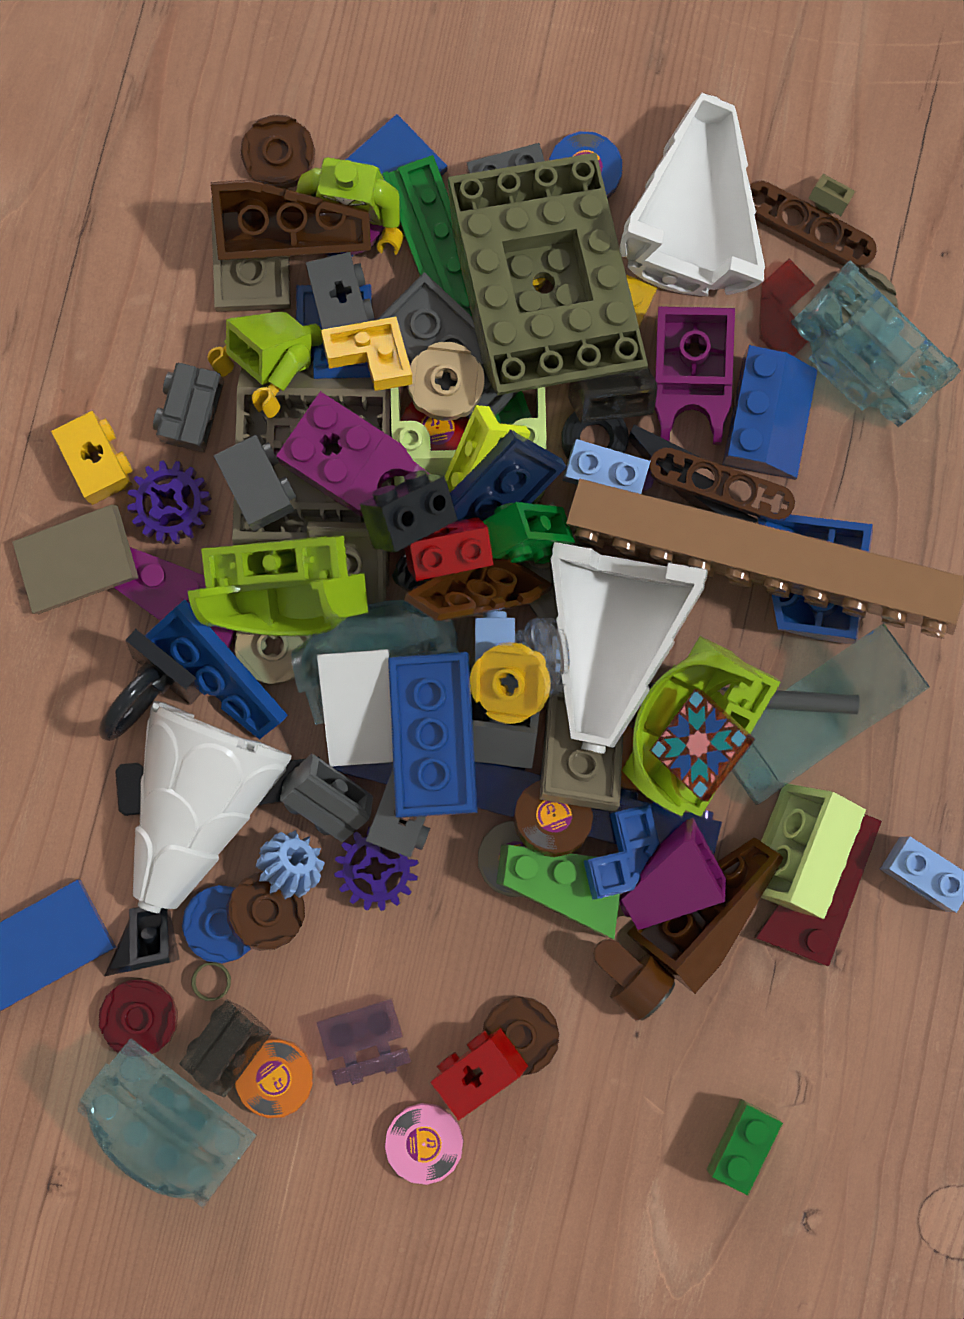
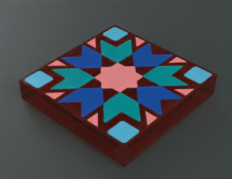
(702, 745)

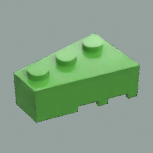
(557, 885)

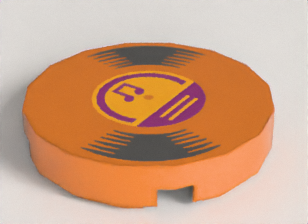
(276, 1079)

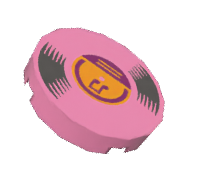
(424, 1143)

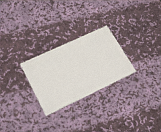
(356, 707)

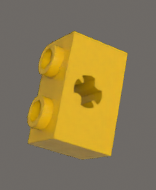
(81, 438)

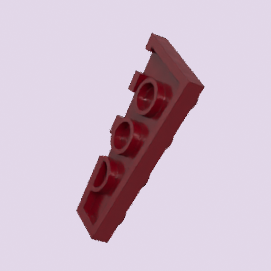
(815, 936)

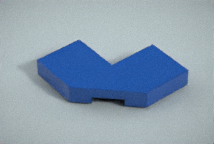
(635, 841)

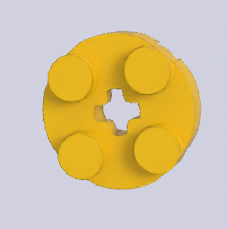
(527, 668)

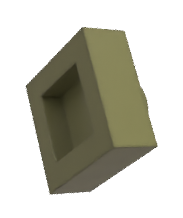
(831, 195)

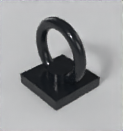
(153, 678)

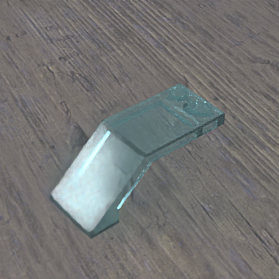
(796, 740)

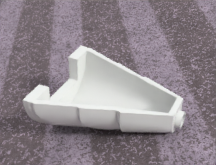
(698, 210)
(618, 633)
(193, 801)

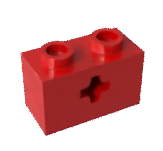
(450, 550)
(465, 1090)

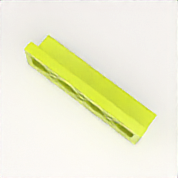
(476, 442)

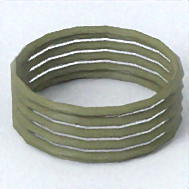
(193, 981)

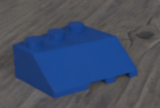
(812, 621)

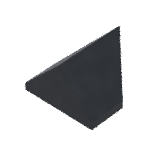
(145, 942)

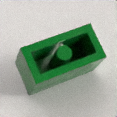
(744, 1147)

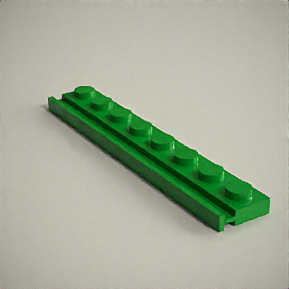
(430, 237)

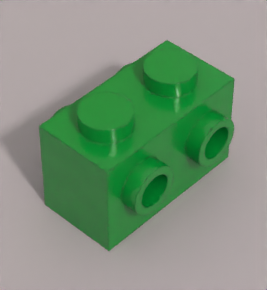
(527, 531)

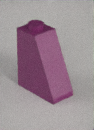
(675, 880)

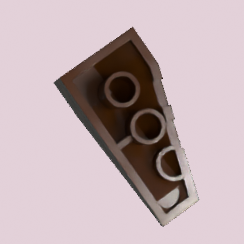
(275, 222)
(478, 591)
(699, 941)

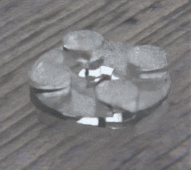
(552, 644)

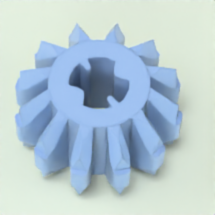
(290, 864)

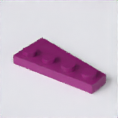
(163, 587)

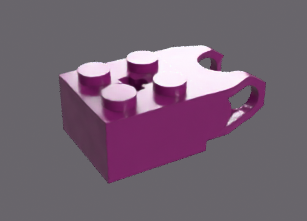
(690, 381)
(361, 466)

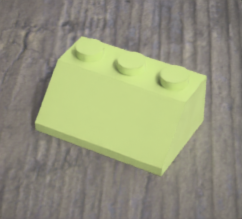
(814, 837)

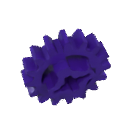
(159, 513)
(379, 887)

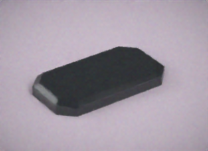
(129, 788)

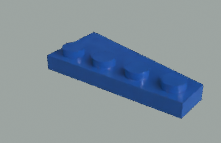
(216, 670)

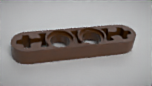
(811, 220)
(723, 479)

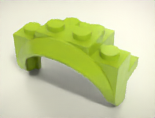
(279, 587)
(709, 670)

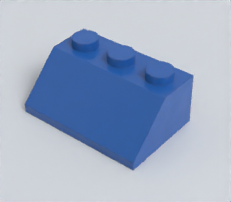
(770, 413)

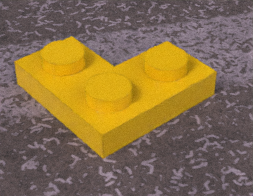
(371, 342)

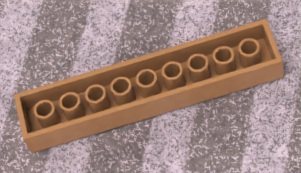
(768, 557)

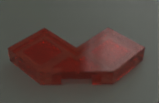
(777, 296)

